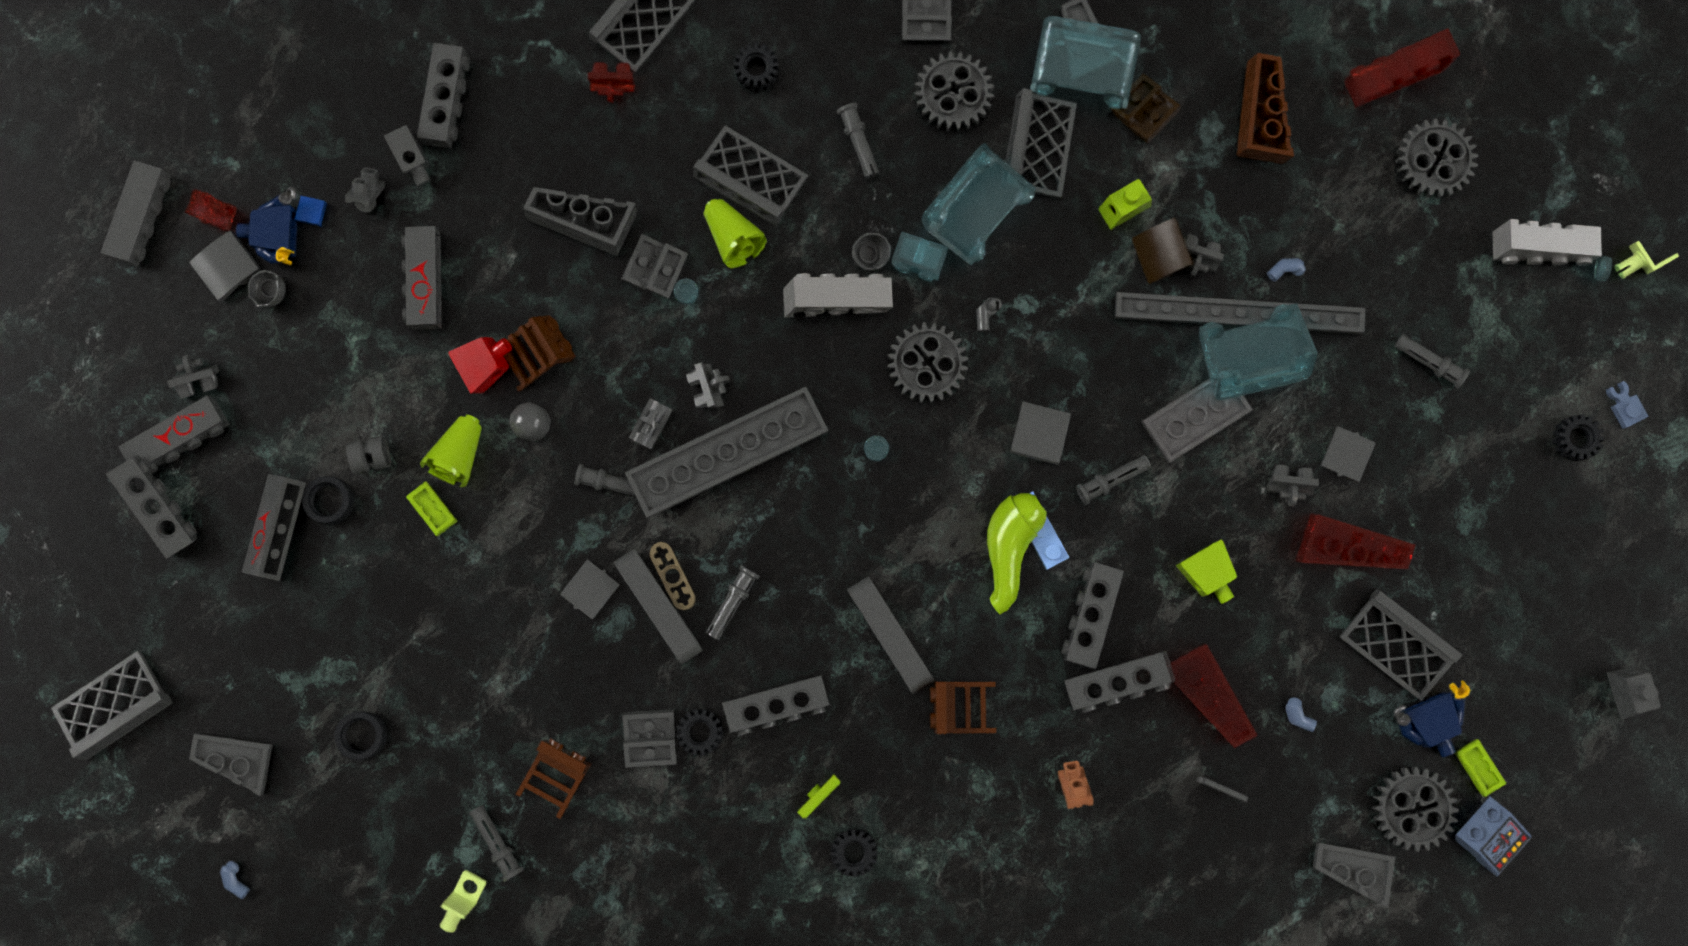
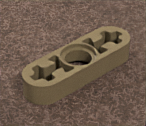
(658, 562)

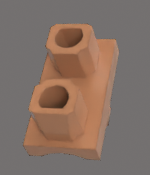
(1075, 785)

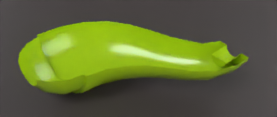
(1008, 537)

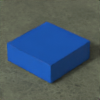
(310, 211)

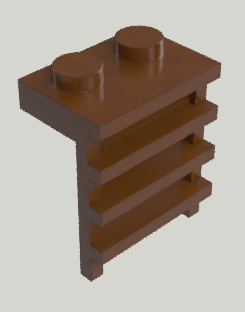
(547, 345)
(944, 707)
(569, 763)

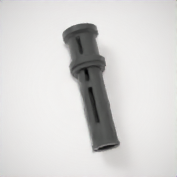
(855, 129)
(1442, 366)
(602, 480)
(1103, 484)
(737, 592)
(480, 815)

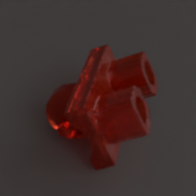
(611, 82)
(211, 210)

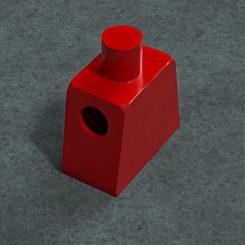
(481, 362)

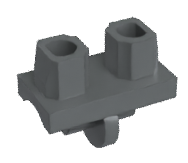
(365, 190)
(1203, 258)
(183, 382)
(711, 383)
(650, 424)
(1292, 487)

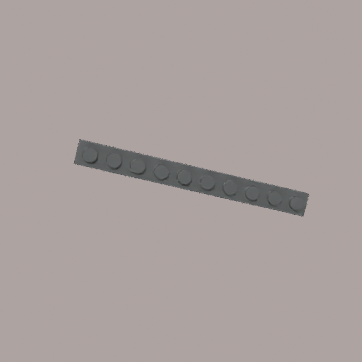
(1233, 312)

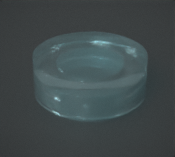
(1603, 268)
(686, 291)
(876, 448)

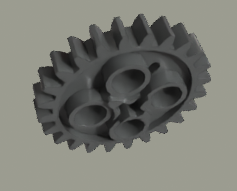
(945, 72)
(1456, 169)
(946, 350)
(1420, 831)

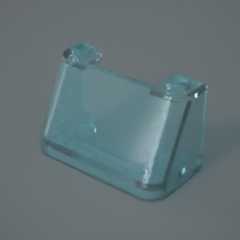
(1086, 59)
(976, 203)
(1258, 354)

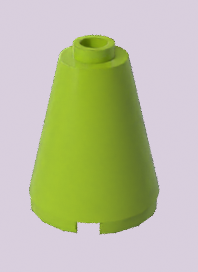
(733, 233)
(455, 451)

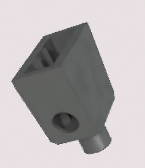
(404, 147)
(1633, 691)

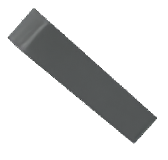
(658, 606)
(890, 635)

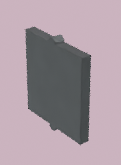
(1348, 454)
(590, 589)
(1220, 788)

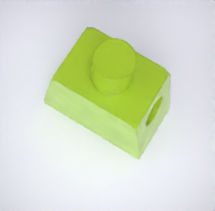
(1127, 204)
(1210, 571)

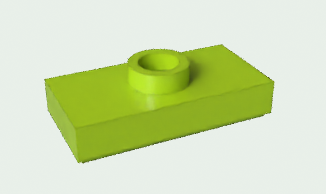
(431, 508)
(1480, 767)
(817, 795)

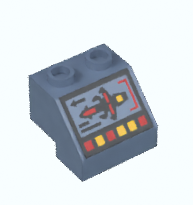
(1493, 836)

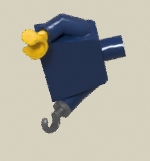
(273, 229)
(1435, 719)

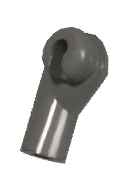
(985, 311)

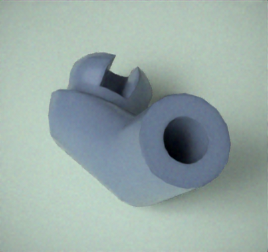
(1287, 265)
(1296, 715)
(230, 882)

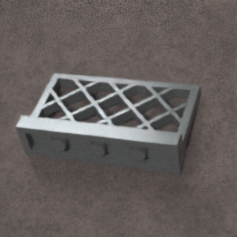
(614, 16)
(1020, 134)
(742, 193)
(1408, 624)
(116, 726)

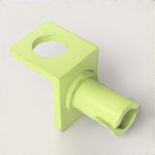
(1640, 260)
(460, 901)

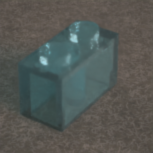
(919, 256)

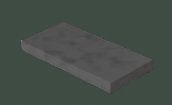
(1192, 420)

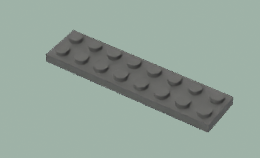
(726, 452)

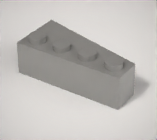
(1546, 243)
(837, 294)

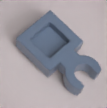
(1628, 409)

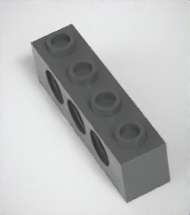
(442, 59)
(138, 501)
(1110, 580)
(1080, 686)
(736, 708)

